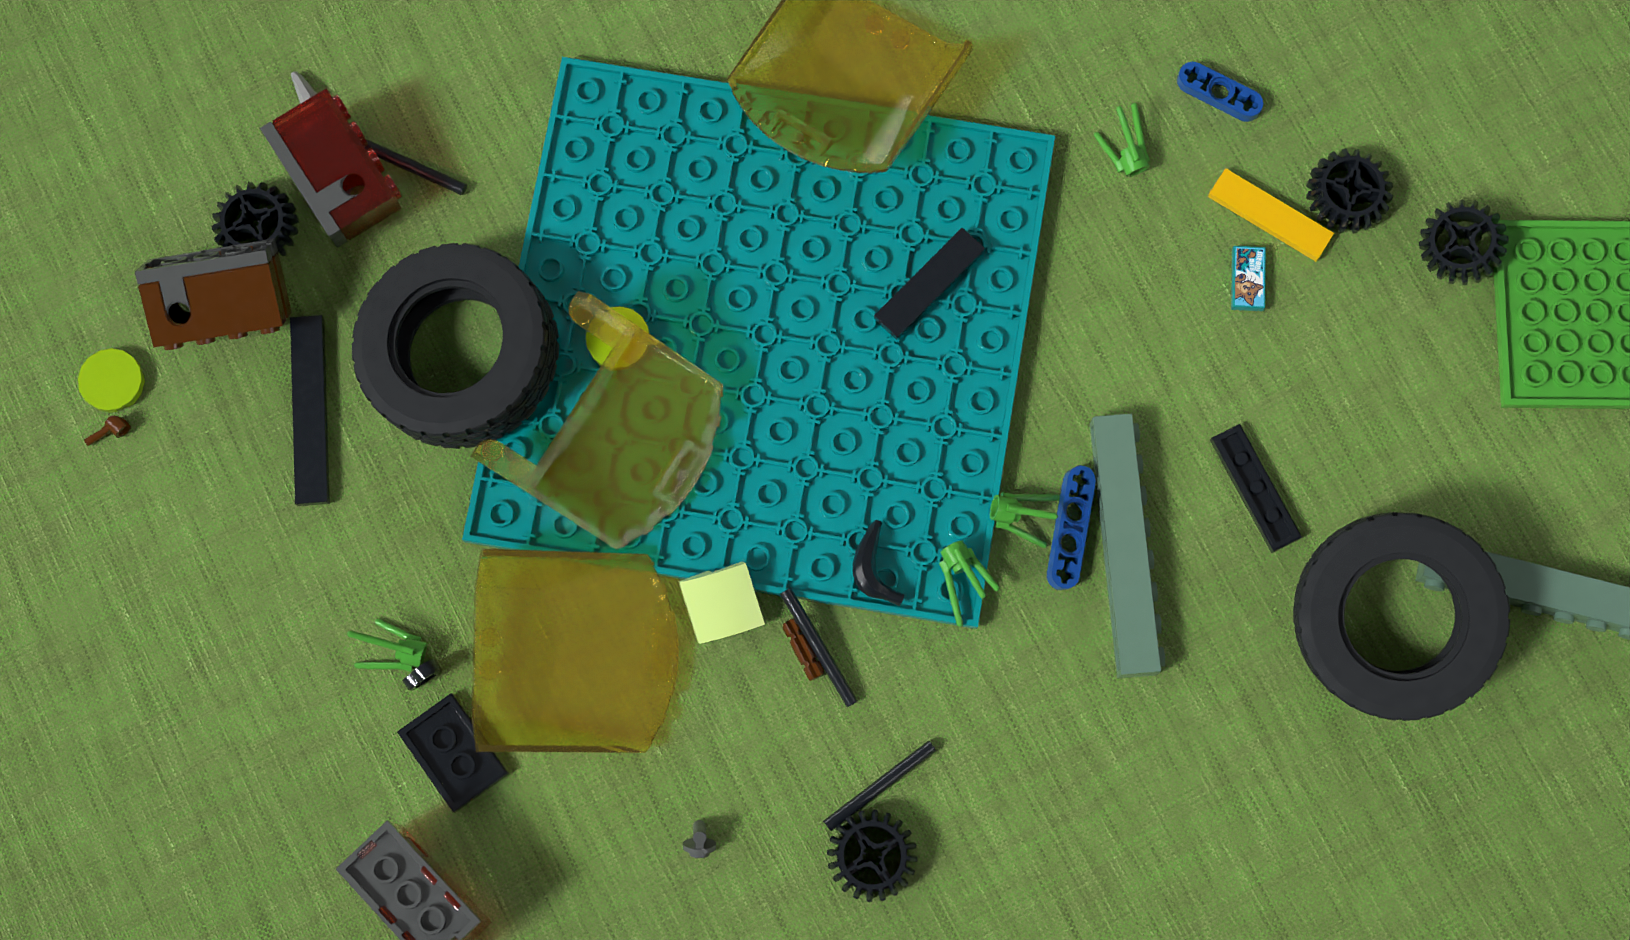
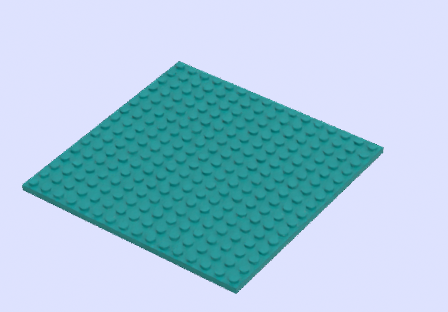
(772, 286)

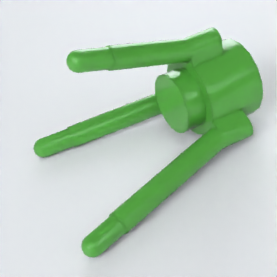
(1134, 157)
(1007, 510)
(960, 559)
(409, 652)

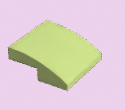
(721, 602)

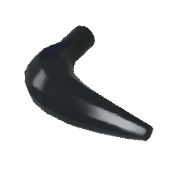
(865, 568)

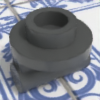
(699, 845)

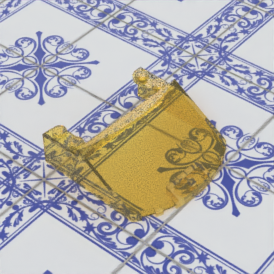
(629, 440)

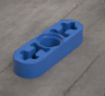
(1235, 110)

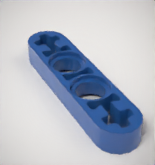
(1066, 526)

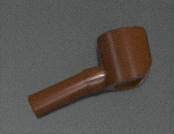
(113, 424)

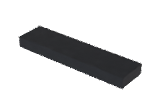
(929, 283)
(1255, 488)

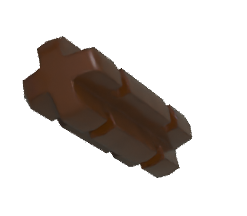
(803, 650)

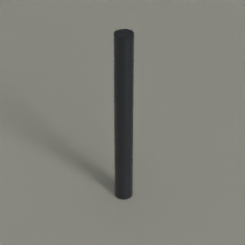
(417, 168)
(818, 647)
(879, 785)

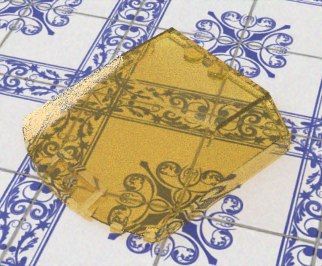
(843, 81)
(570, 652)

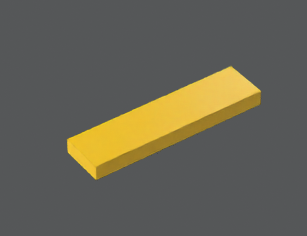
(1270, 214)

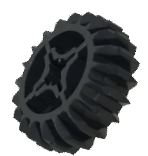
(1374, 192)
(282, 212)
(1482, 224)
(857, 831)

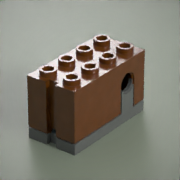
(223, 287)

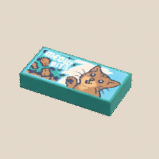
(1248, 278)

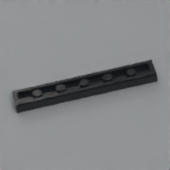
(309, 410)

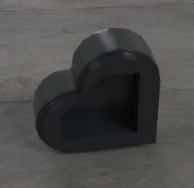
(422, 674)

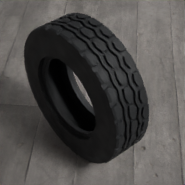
(402, 303)
(1477, 632)

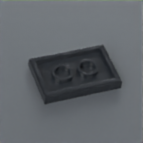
(447, 753)

